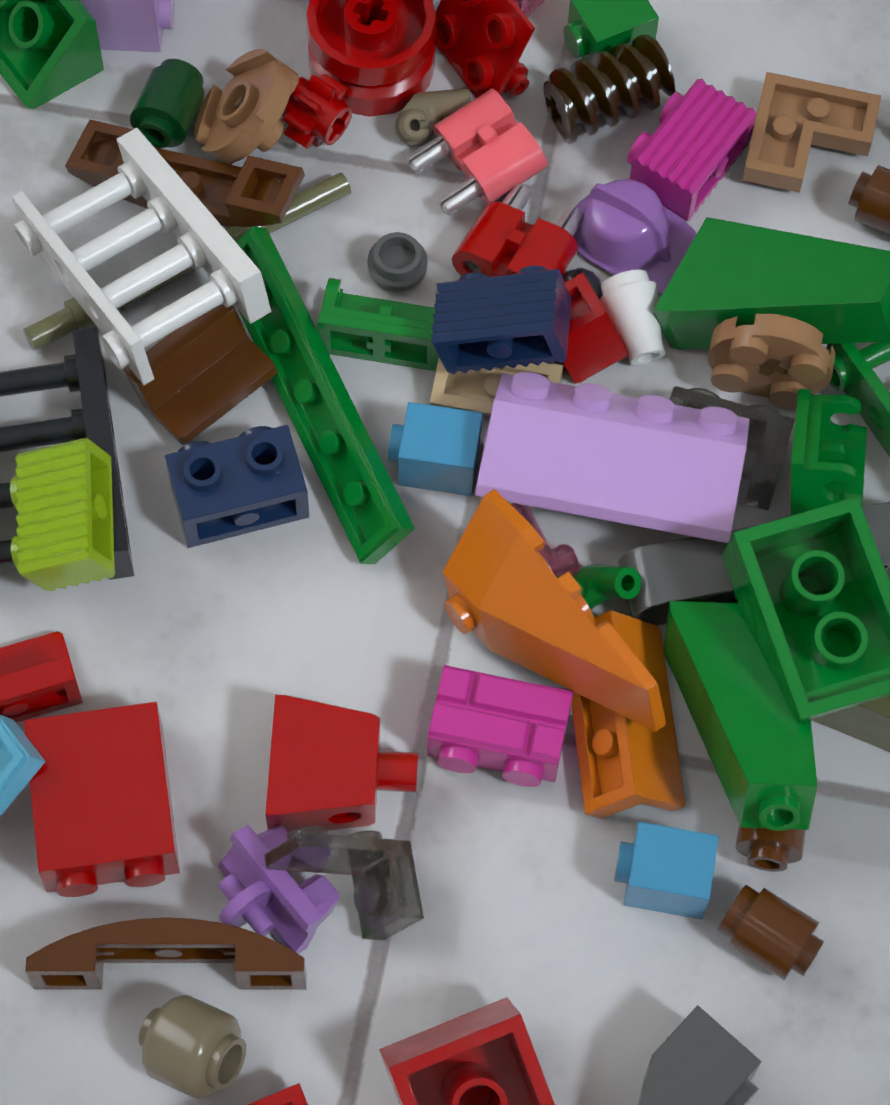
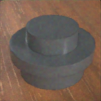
(397, 262)

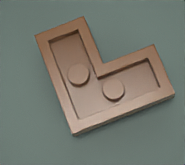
(803, 114)

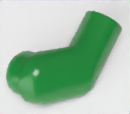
(606, 581)

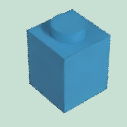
(437, 448)
(667, 870)

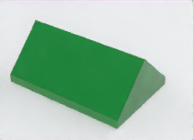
(47, 48)

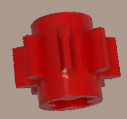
(317, 111)

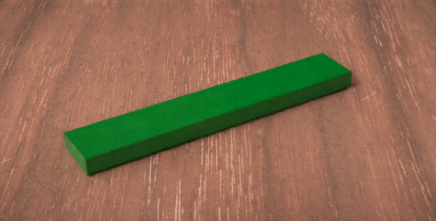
(324, 411)

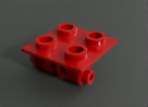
(485, 43)

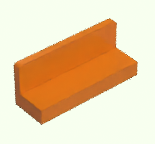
(619, 758)

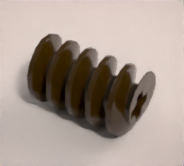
(606, 84)

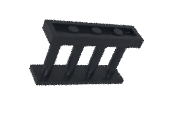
(94, 421)

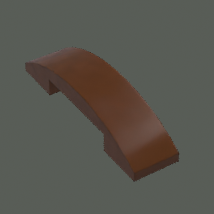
(233, 194)
(79, 958)

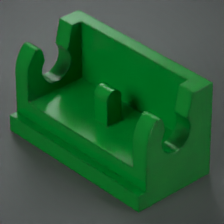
(376, 329)
(825, 455)

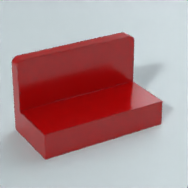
(37, 678)

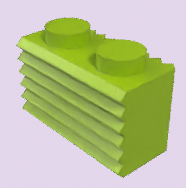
(63, 515)

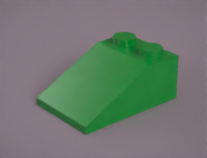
(816, 606)

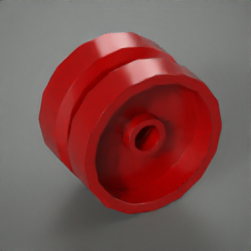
(373, 49)

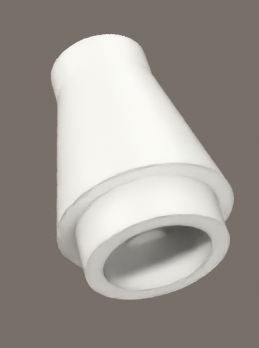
(630, 305)

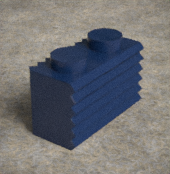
(502, 320)

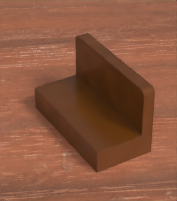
(201, 373)

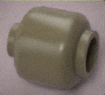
(192, 1046)

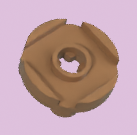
(247, 109)
(770, 358)

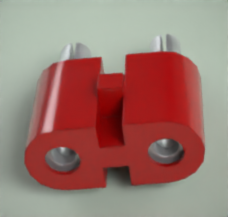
(505, 243)

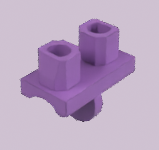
(272, 898)

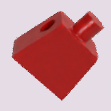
(330, 766)

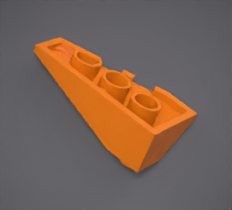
(541, 621)

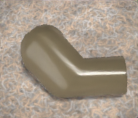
(427, 109)

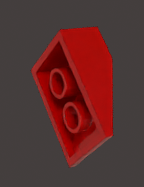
(469, 1062)

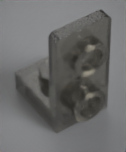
(765, 442)
(380, 871)

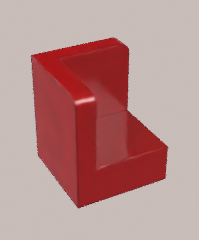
(592, 336)

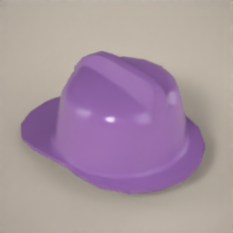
(632, 230)

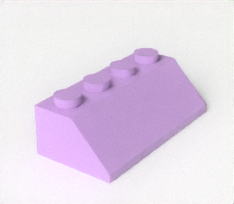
(614, 456)

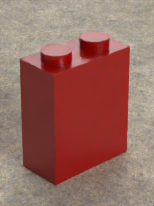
(102, 800)

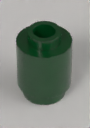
(168, 103)

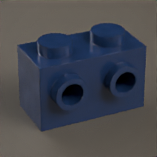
(237, 485)

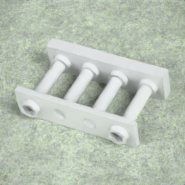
(170, 208)

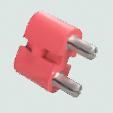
(488, 149)

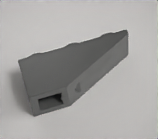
(700, 1066)

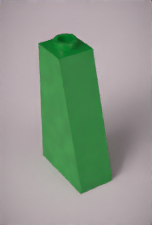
(763, 270)
(742, 716)

